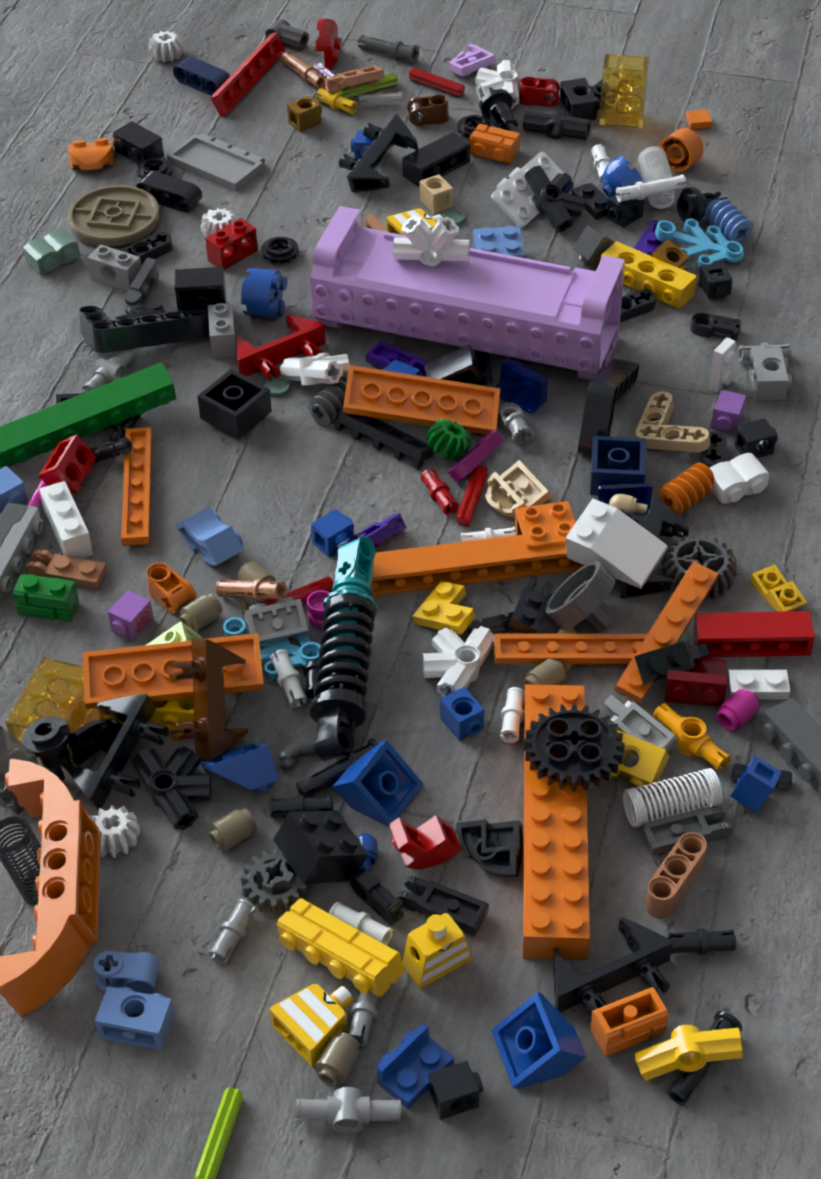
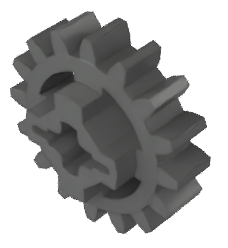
(275, 881)

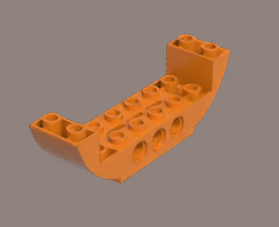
(66, 889)

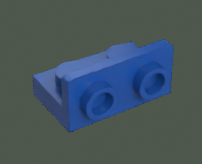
(407, 1068)

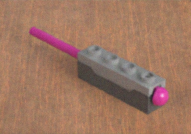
(18, 531)

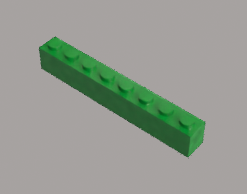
(85, 414)

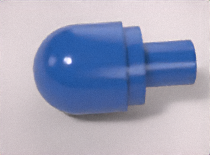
(371, 846)

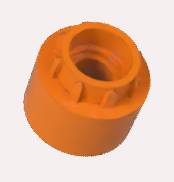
(682, 149)

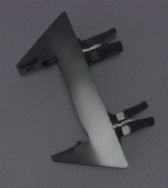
(362, 173)
(658, 522)
(135, 713)
(648, 953)

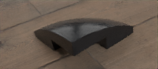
(91, 738)
(493, 845)

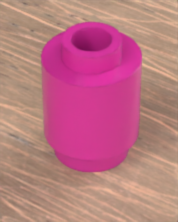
(737, 709)

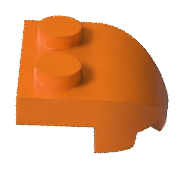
(91, 155)

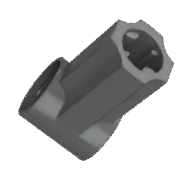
(289, 35)

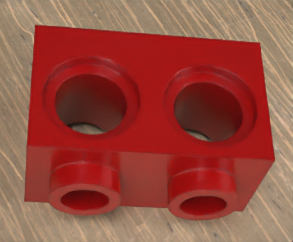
(231, 244)
(68, 463)

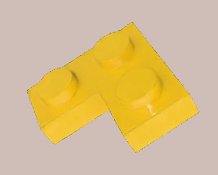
(443, 611)

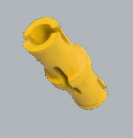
(336, 101)

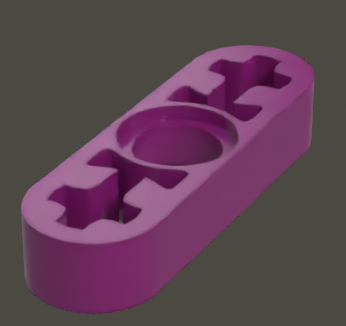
(476, 455)

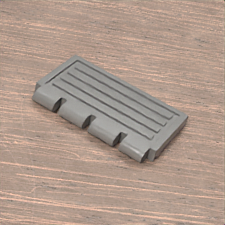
(216, 161)

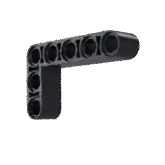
(141, 331)
(602, 398)

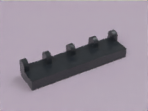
(387, 435)

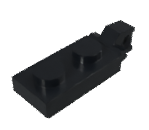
(677, 657)

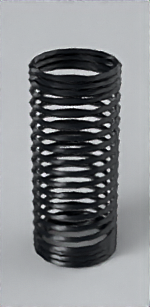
(27, 839)

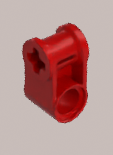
(537, 91)

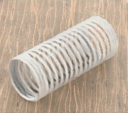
(655, 175)
(708, 791)

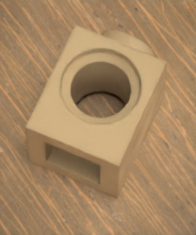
(436, 194)

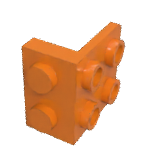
(544, 524)

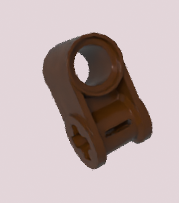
(430, 110)

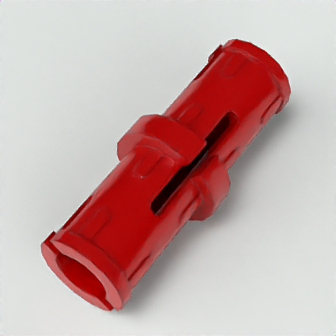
(439, 492)

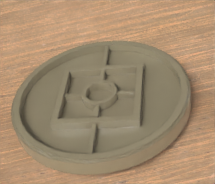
(114, 215)

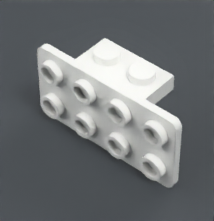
(515, 194)

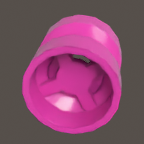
(315, 608)

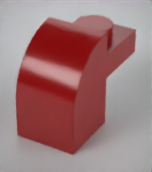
(426, 845)

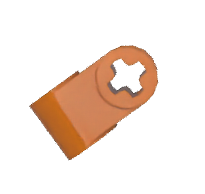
(168, 587)

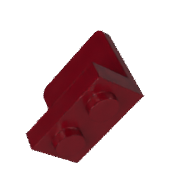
(699, 686)

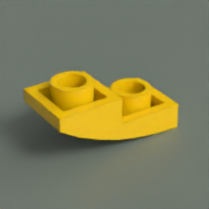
(778, 592)

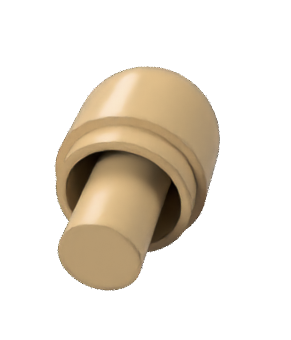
(628, 504)

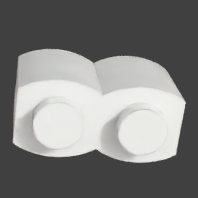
(738, 478)

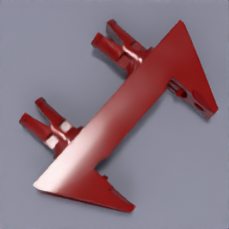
(305, 339)

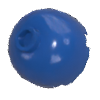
(618, 175)

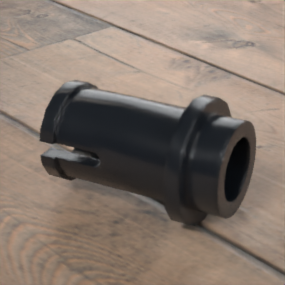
(310, 672)

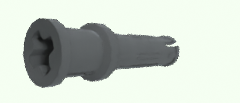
(396, 50)

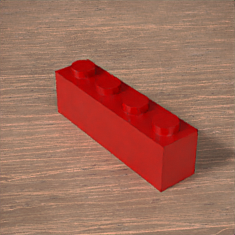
(755, 633)

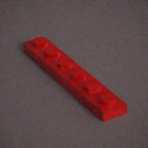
(248, 74)

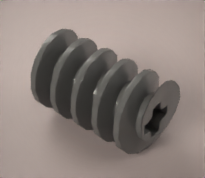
(327, 403)

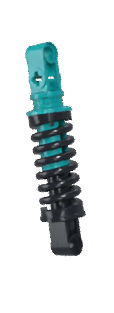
(344, 651)

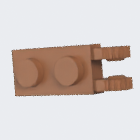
(82, 571)

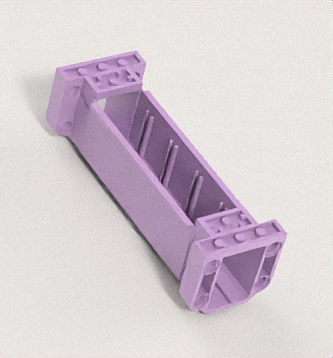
(490, 303)

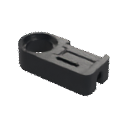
(716, 326)
(376, 896)

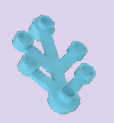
(701, 243)
(300, 655)

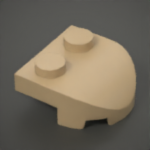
(515, 489)

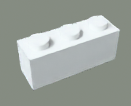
(66, 521)

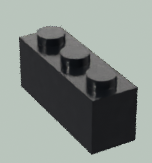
(436, 158)

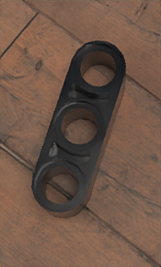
(171, 191)

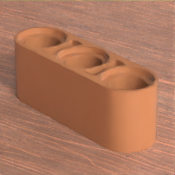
(686, 861)

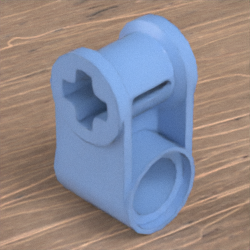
(128, 970)

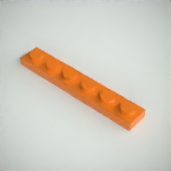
(137, 488)
(669, 626)
(566, 648)

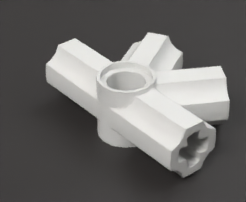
(503, 78)
(431, 245)
(316, 368)
(457, 660)

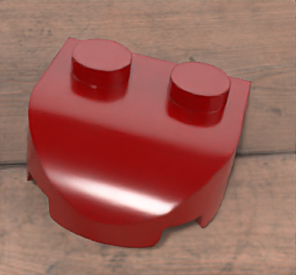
(328, 41)

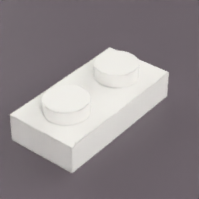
(722, 365)
(763, 683)

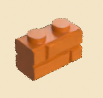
(495, 143)
(629, 1021)

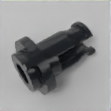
(497, 107)
(693, 203)
(49, 742)

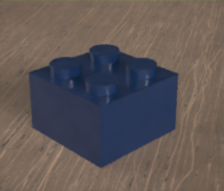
(617, 461)

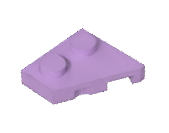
(471, 61)

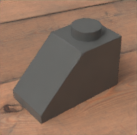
(591, 246)

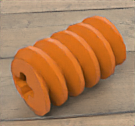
(687, 488)

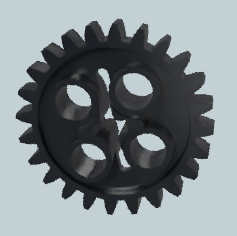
(574, 747)

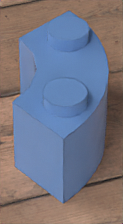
(210, 536)

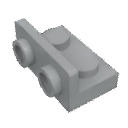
(277, 620)

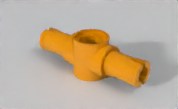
(692, 737)

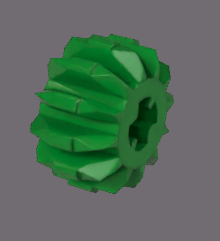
(449, 439)

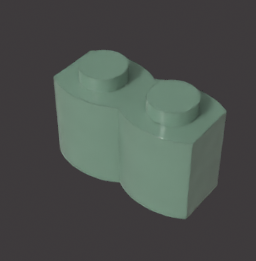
(51, 251)

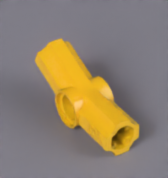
(689, 1050)

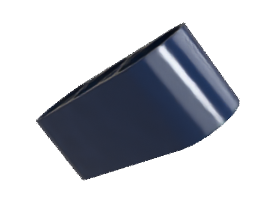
(200, 75)

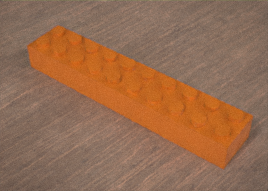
(554, 847)

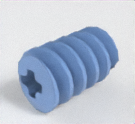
(729, 219)

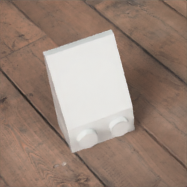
(616, 542)

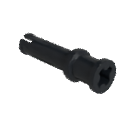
(330, 774)
(687, 1081)

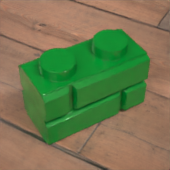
(46, 597)

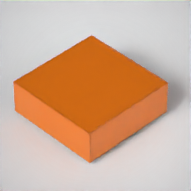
(699, 119)

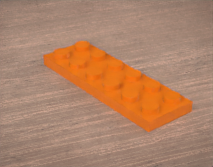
(420, 399)
(145, 670)

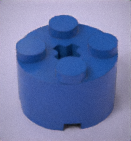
(263, 293)

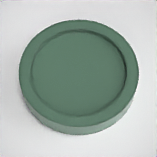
(457, 215)
(278, 387)

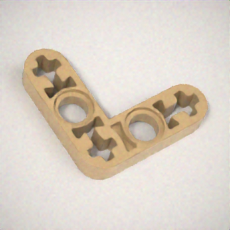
(656, 432)

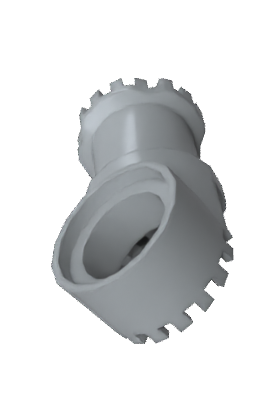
(516, 423)

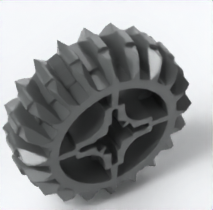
(704, 552)

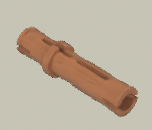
(307, 72)
(258, 589)

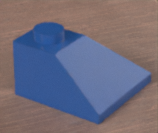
(246, 766)
(379, 784)
(537, 1043)

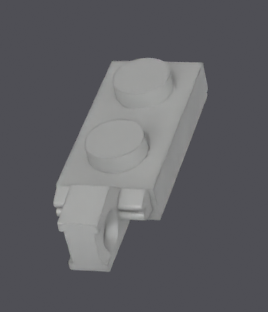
(640, 724)

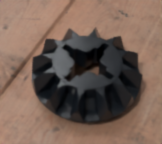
(465, 124)
(154, 164)
(271, 246)

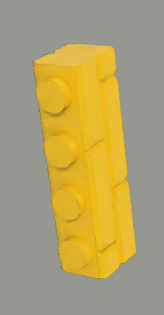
(339, 948)

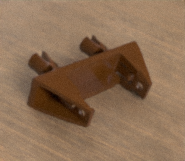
(209, 701)

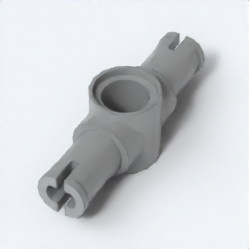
(109, 370)
(348, 1110)

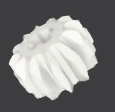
(166, 46)
(217, 220)
(117, 830)

